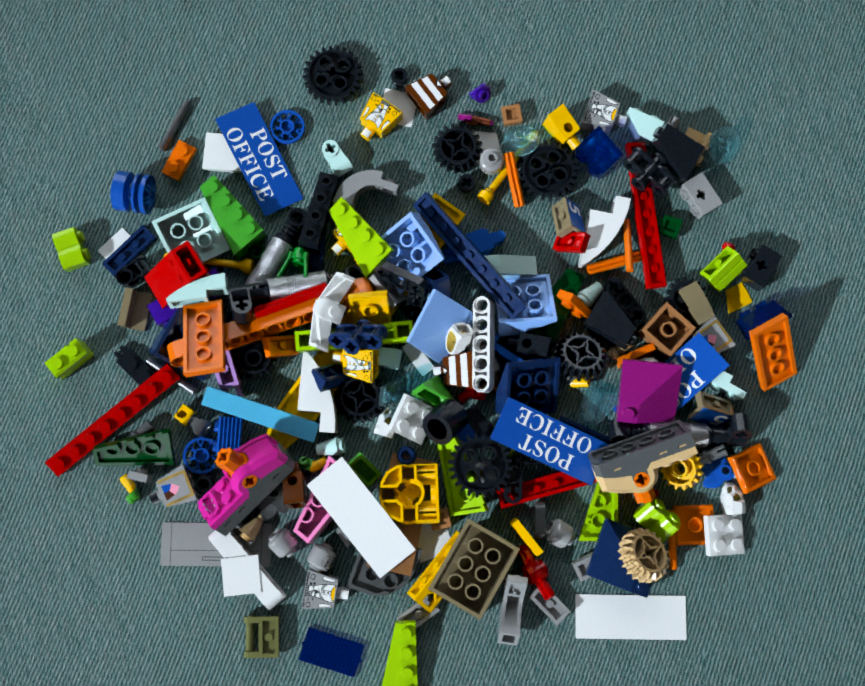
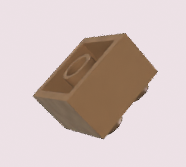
(666, 330)

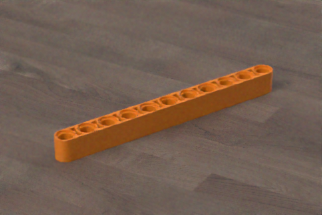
(271, 324)

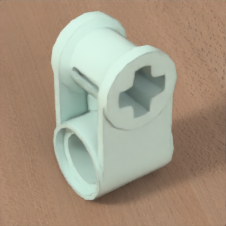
(338, 160)
(390, 358)

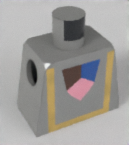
(715, 335)
(175, 488)

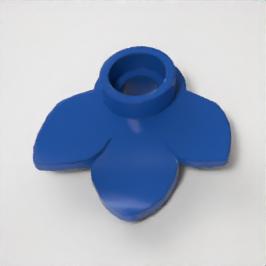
(714, 475)

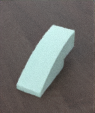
(199, 291)

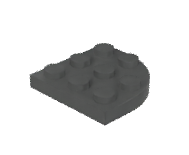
(367, 581)

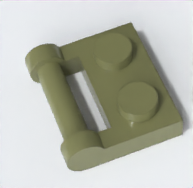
(268, 636)

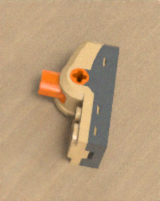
(634, 462)

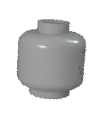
(491, 161)
(559, 533)
(282, 543)
(321, 557)

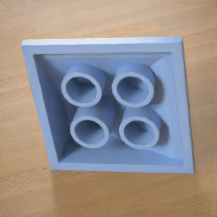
(413, 246)
(541, 310)
(434, 322)

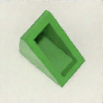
(432, 391)
(364, 469)

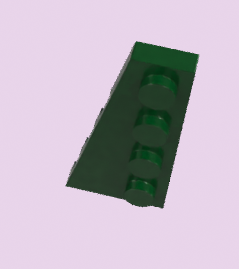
(569, 282)
(144, 449)

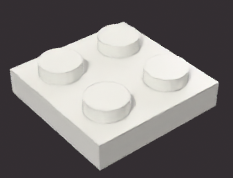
(409, 418)
(723, 534)

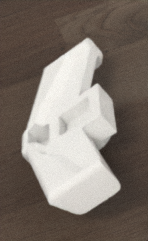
(329, 310)

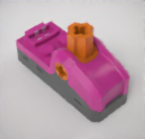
(248, 478)

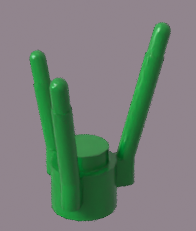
(299, 258)

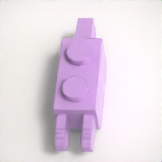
(230, 378)

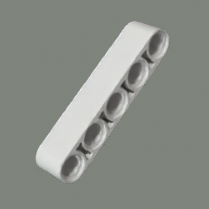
(478, 336)
(232, 546)

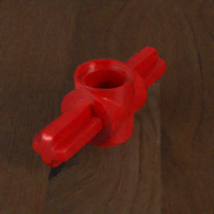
(536, 572)

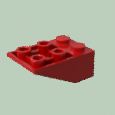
(176, 270)

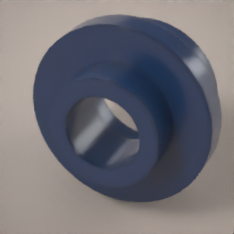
(406, 449)

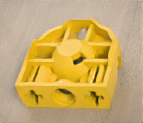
(414, 489)

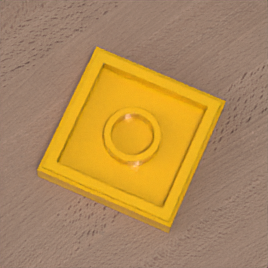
(370, 306)
(526, 537)

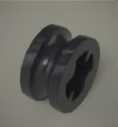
(398, 83)
(466, 177)

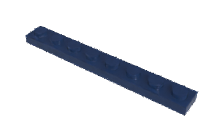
(470, 255)

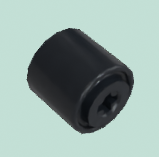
(445, 421)

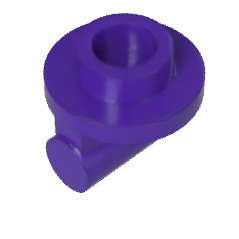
(481, 93)

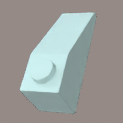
(513, 264)

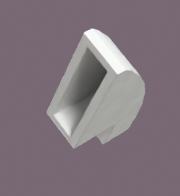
(603, 228)
(313, 400)

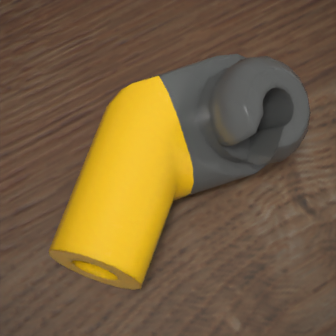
(574, 383)

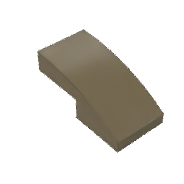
(697, 303)

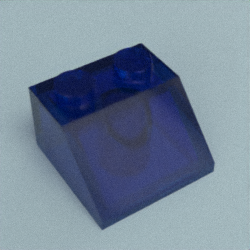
(599, 153)
(762, 314)

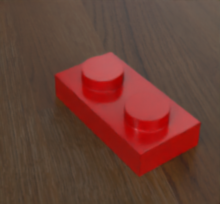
(572, 243)

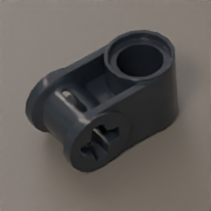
(135, 270)

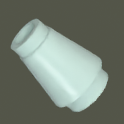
(590, 294)
(333, 446)

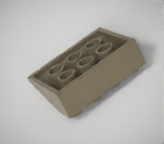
(474, 568)

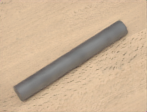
(174, 125)
(181, 382)

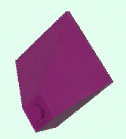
(648, 391)

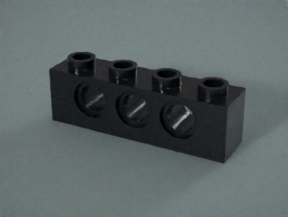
(318, 212)

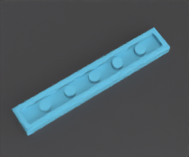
(260, 413)

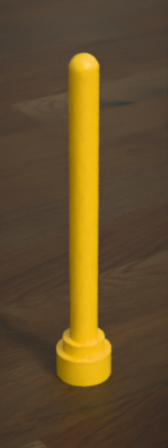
(487, 194)
(244, 265)

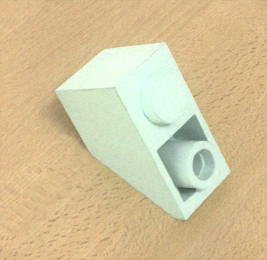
(642, 125)

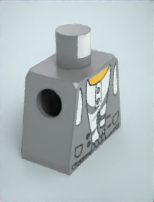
(602, 112)
(322, 590)

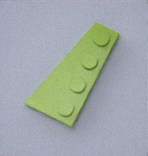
(361, 238)
(458, 501)
(402, 656)

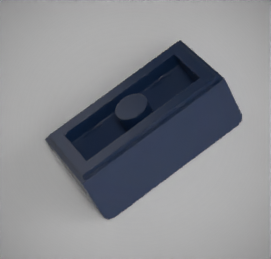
(329, 376)

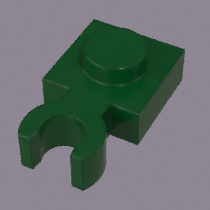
(669, 226)

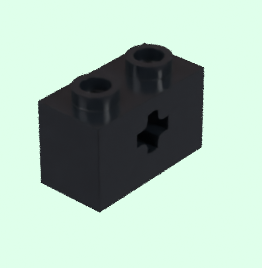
(768, 262)

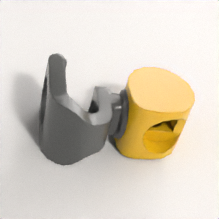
(188, 416)

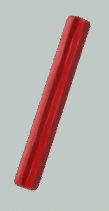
(289, 301)

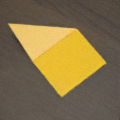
(737, 297)

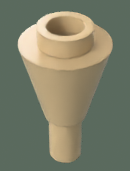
(251, 529)

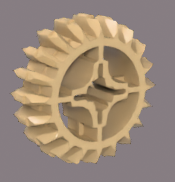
(645, 568)

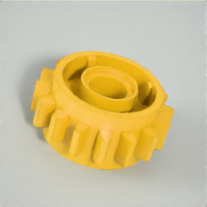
(685, 479)

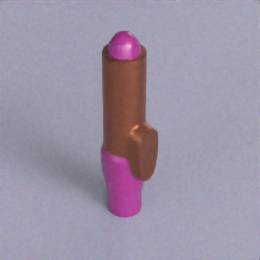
(474, 120)

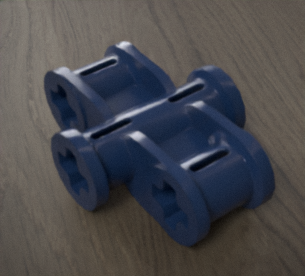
(357, 336)

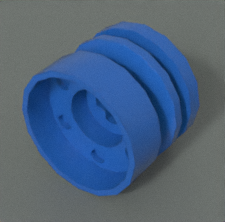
(133, 192)

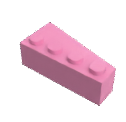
(314, 516)

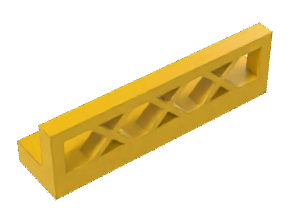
(420, 587)

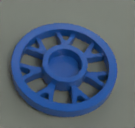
(287, 127)
(200, 455)

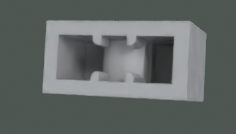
(700, 187)

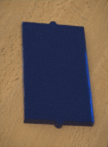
(331, 652)

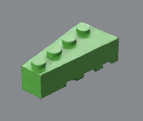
(235, 222)

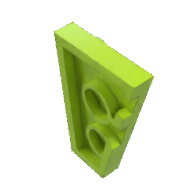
(602, 506)

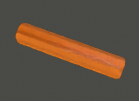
(514, 180)
(611, 263)

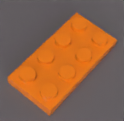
(203, 338)
(773, 352)

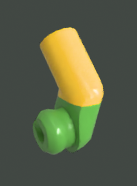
(312, 465)
(131, 488)

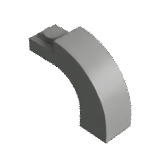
(363, 182)
(511, 609)

